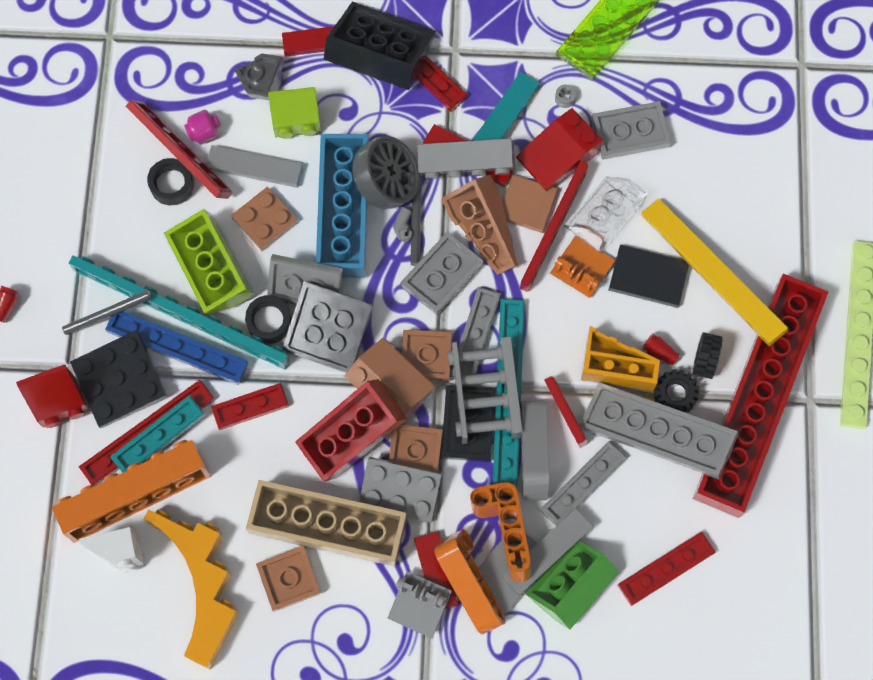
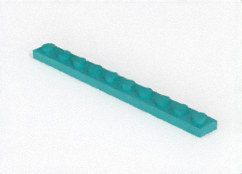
(187, 315)

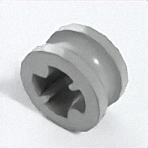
(568, 90)

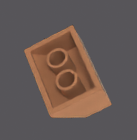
(395, 372)

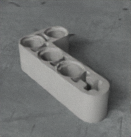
(534, 451)

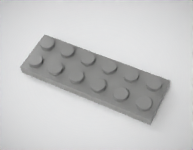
(659, 430)

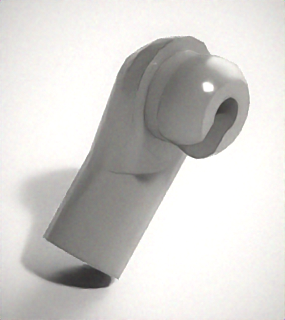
(401, 226)

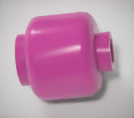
(202, 126)

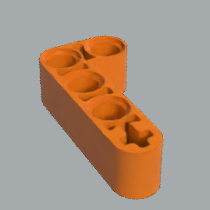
(510, 531)
(468, 581)

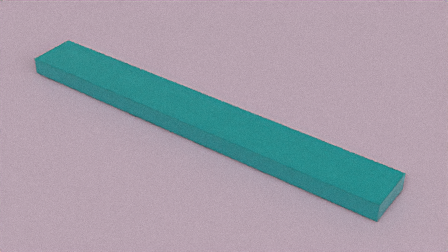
(507, 449)

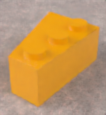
(617, 363)

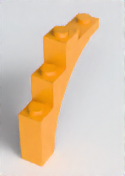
(212, 618)

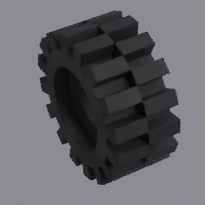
(707, 355)
(683, 380)

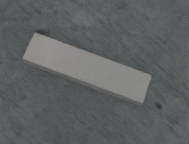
(254, 166)
(477, 328)
(583, 483)
(552, 548)

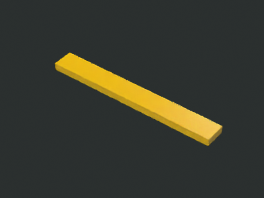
(714, 272)

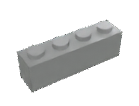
(466, 157)

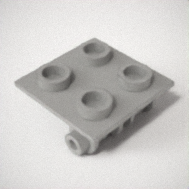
(419, 604)

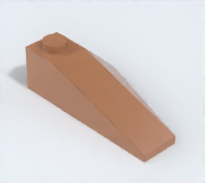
(481, 216)

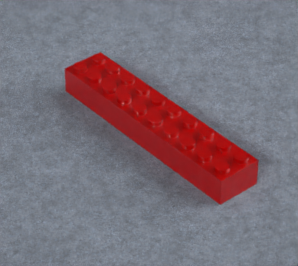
(763, 395)

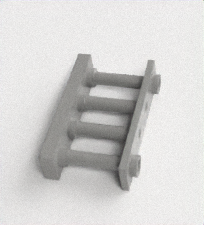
(504, 376)

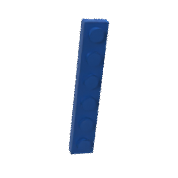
(180, 347)

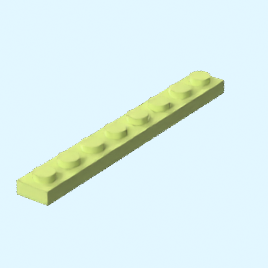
(858, 338)

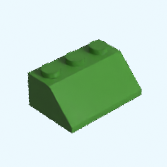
(572, 584)

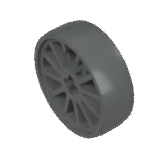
(392, 170)

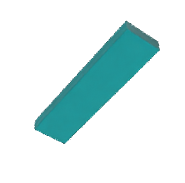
(508, 108)
(159, 434)

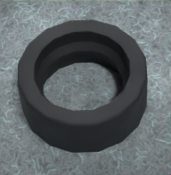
(163, 166)
(268, 301)

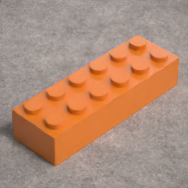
(130, 491)

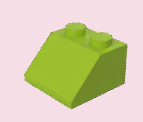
(294, 112)

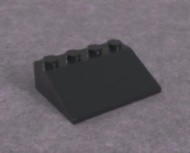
(378, 45)

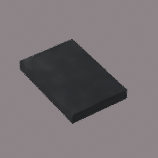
(649, 276)
(479, 443)

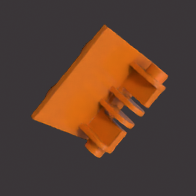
(582, 267)

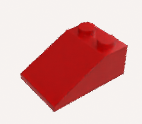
(560, 149)
(53, 396)

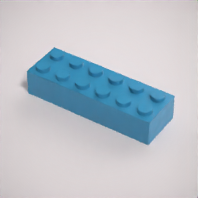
(341, 206)

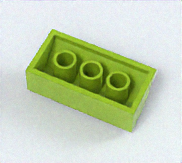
(208, 263)

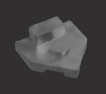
(261, 75)

